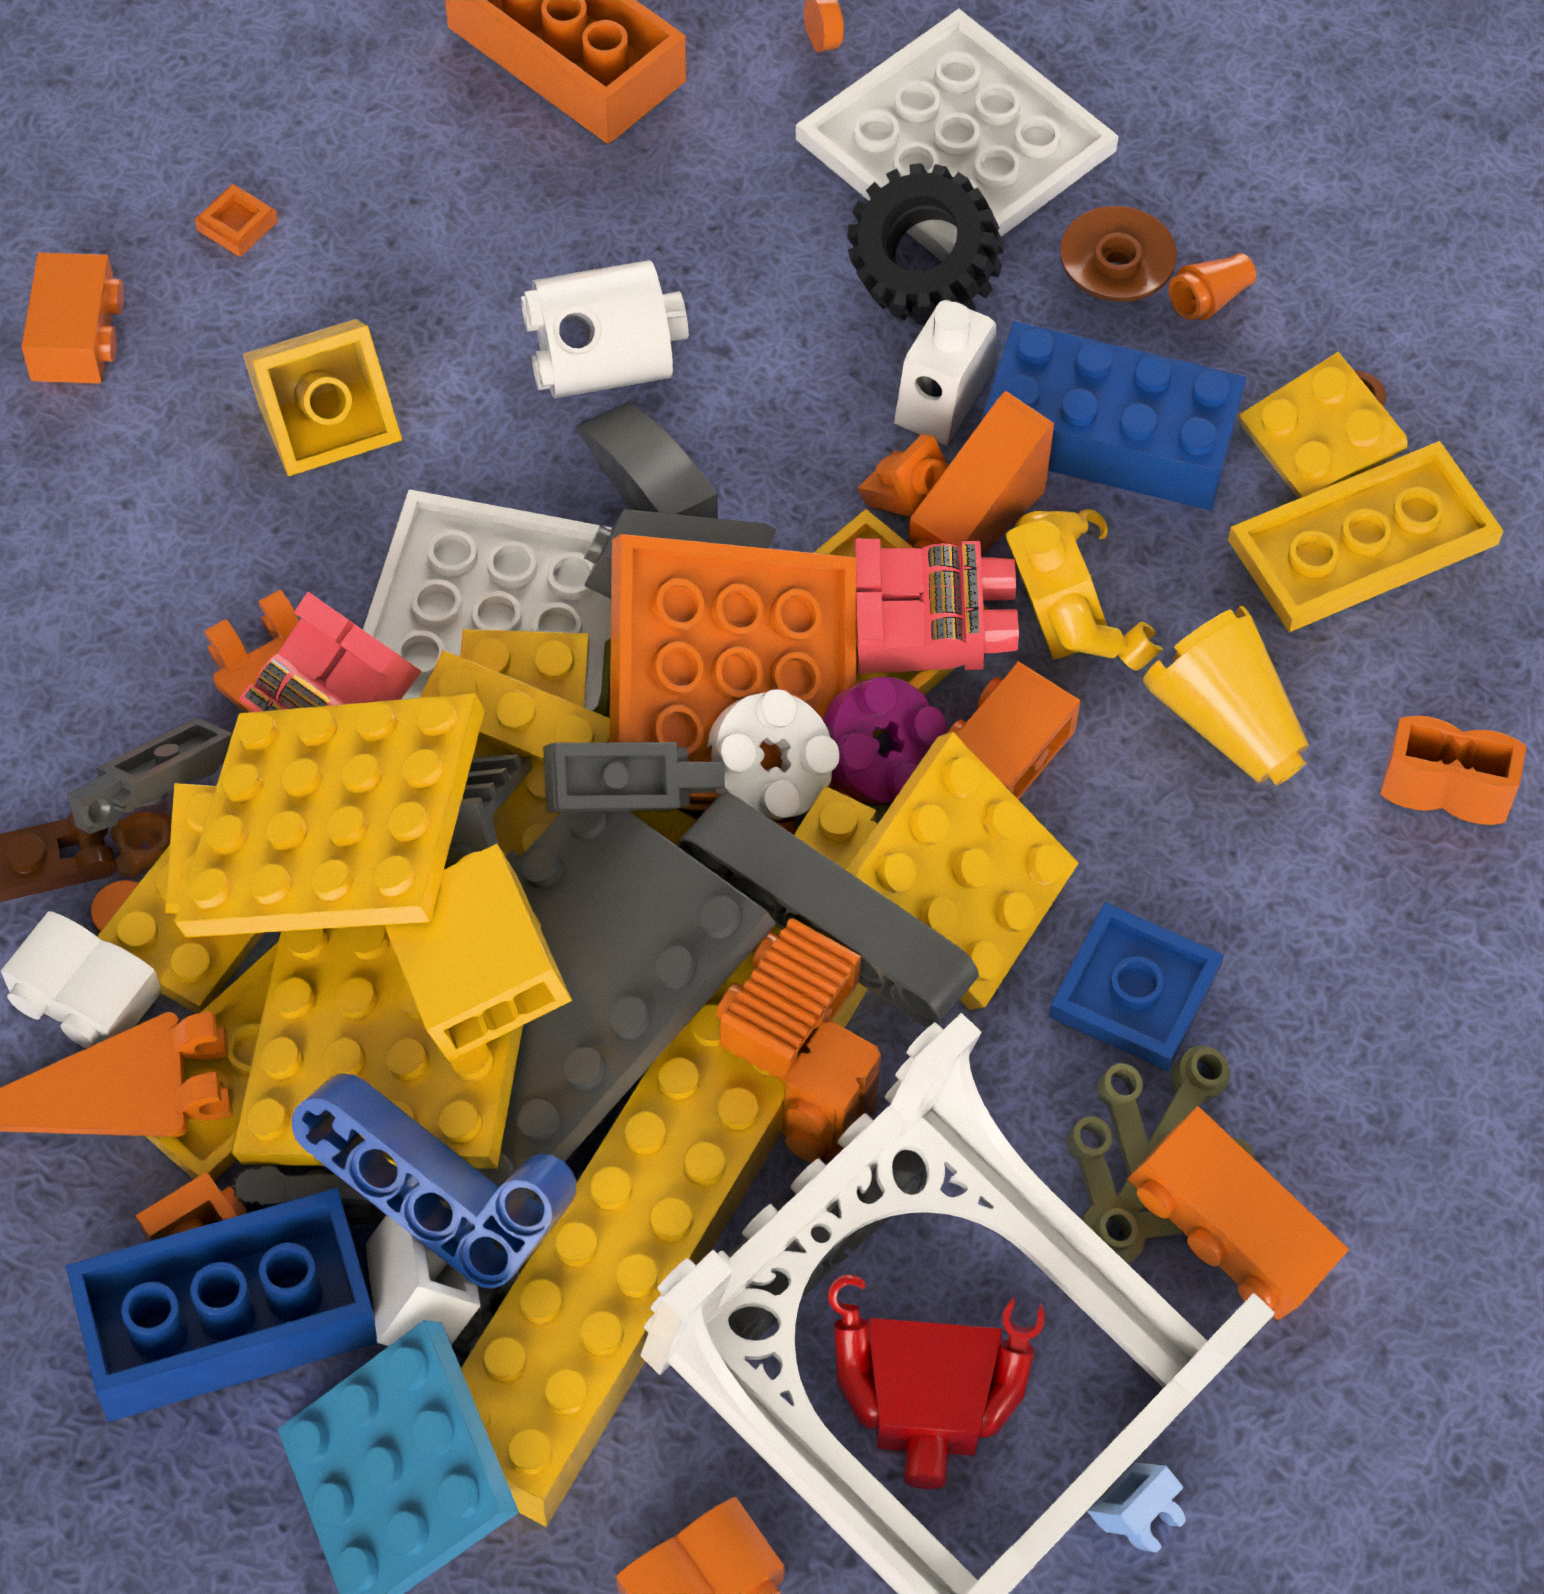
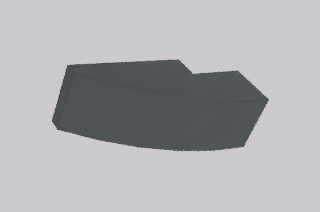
(647, 464)

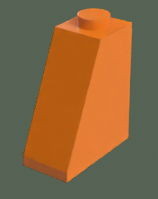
(989, 480)

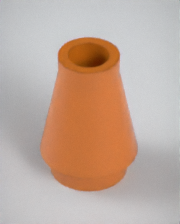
(1207, 286)

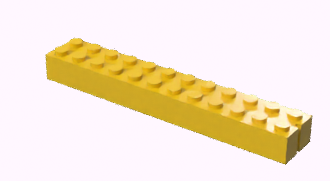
(645, 1203)

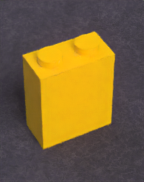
(480, 957)

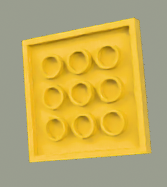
(332, 817)
(347, 1009)

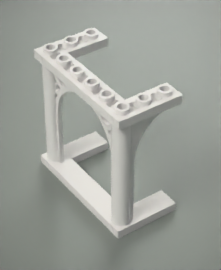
(947, 1125)

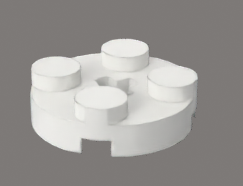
(805, 748)

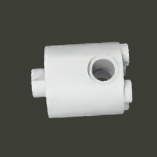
(624, 325)

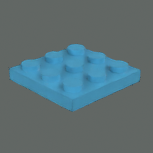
(397, 1467)

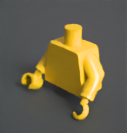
(1064, 591)

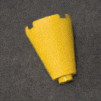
(1233, 697)

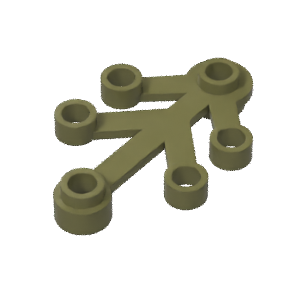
(1126, 1206)

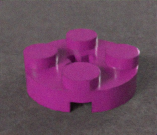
(873, 706)

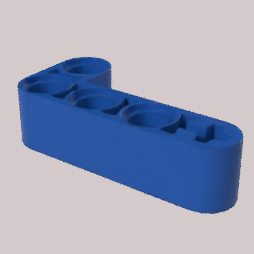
(347, 1106)

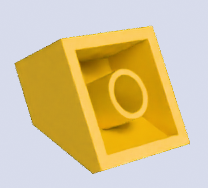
(323, 396)

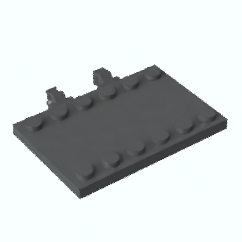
(640, 950)

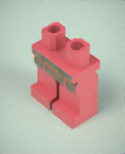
(927, 607)
(328, 664)

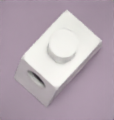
(960, 355)

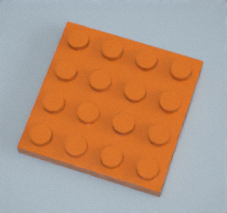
(719, 625)

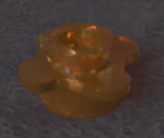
(133, 831)

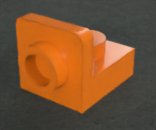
(905, 477)
(189, 1208)

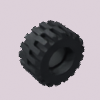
(897, 209)

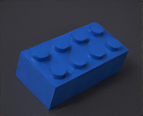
(1124, 412)
(221, 1304)

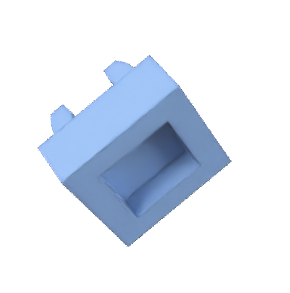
(1136, 1500)

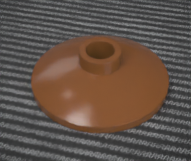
(1123, 237)

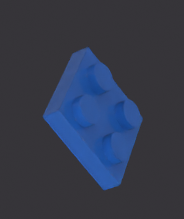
(1136, 986)

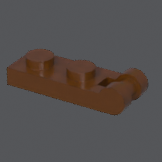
(34, 862)

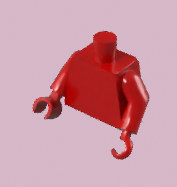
(930, 1383)

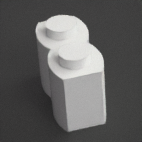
(79, 981)

